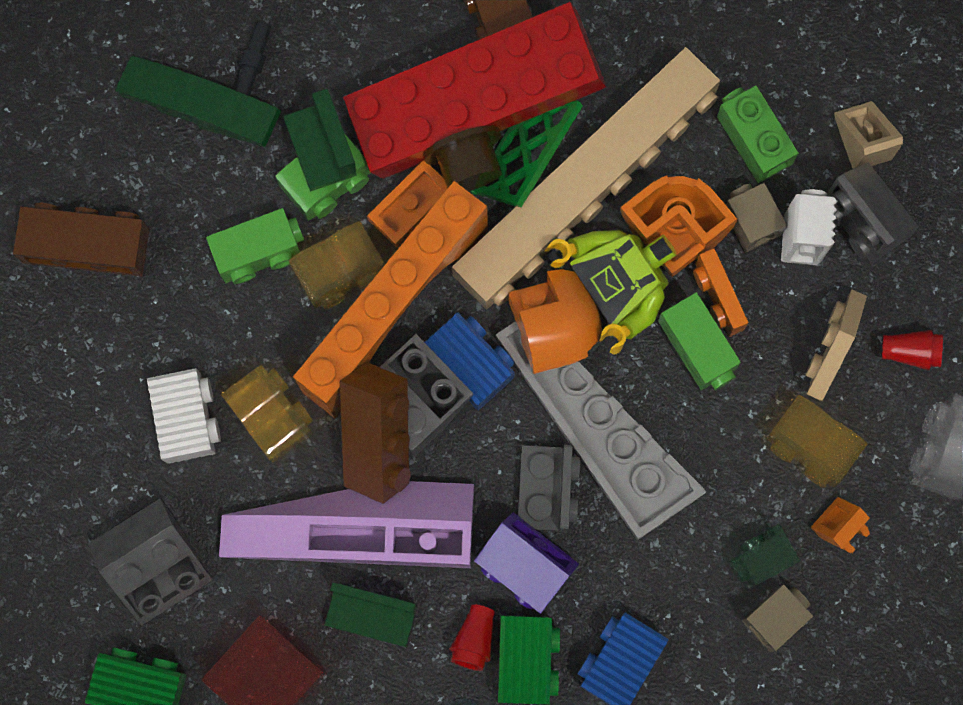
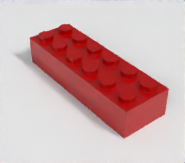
(477, 85)

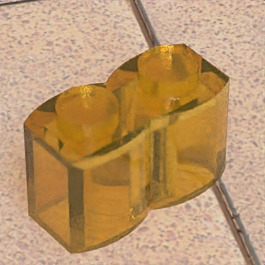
(337, 265)
(267, 412)
(816, 442)

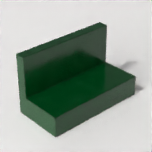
(321, 143)
(370, 615)

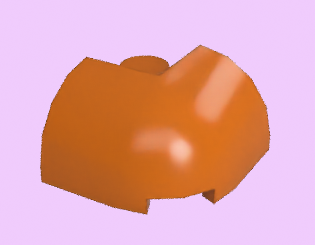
(683, 212)
(556, 320)

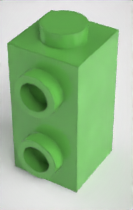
(756, 133)
(255, 246)
(700, 343)

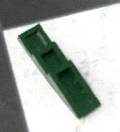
(198, 101)

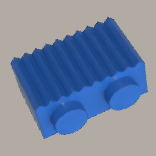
(472, 359)
(623, 660)

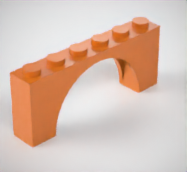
(439, 239)

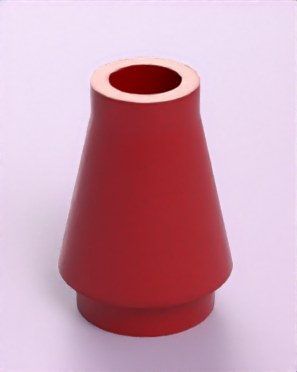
(915, 348)
(474, 639)

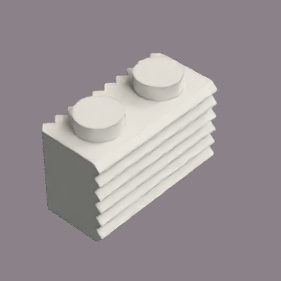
(809, 228)
(183, 416)

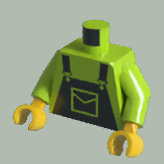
(620, 277)

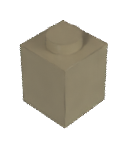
(756, 216)
(778, 617)

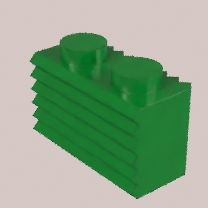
(526, 660)
(124, 681)

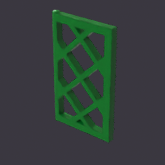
(532, 170)

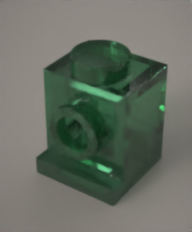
(764, 557)

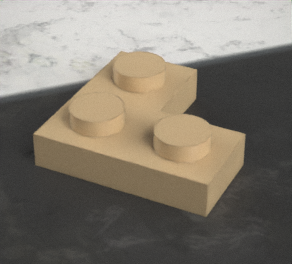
(838, 339)

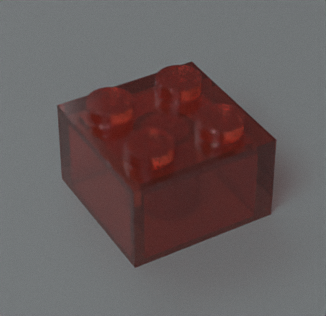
(264, 669)

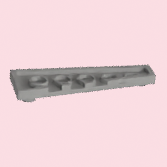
(617, 451)

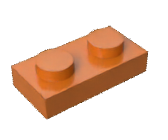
(408, 203)
(712, 278)

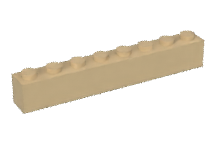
(587, 178)

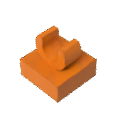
(841, 523)

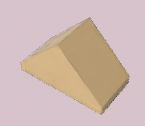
(867, 135)

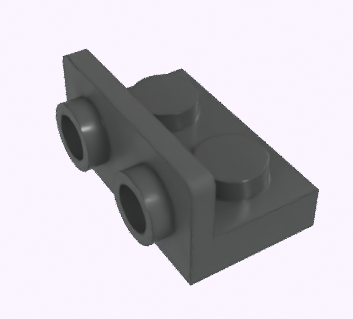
(547, 487)

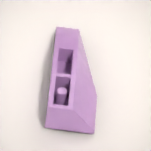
(414, 528)

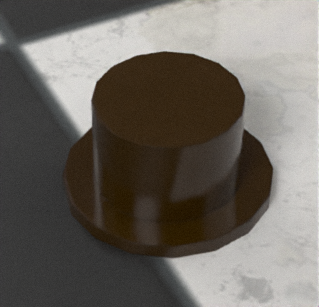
(467, 157)

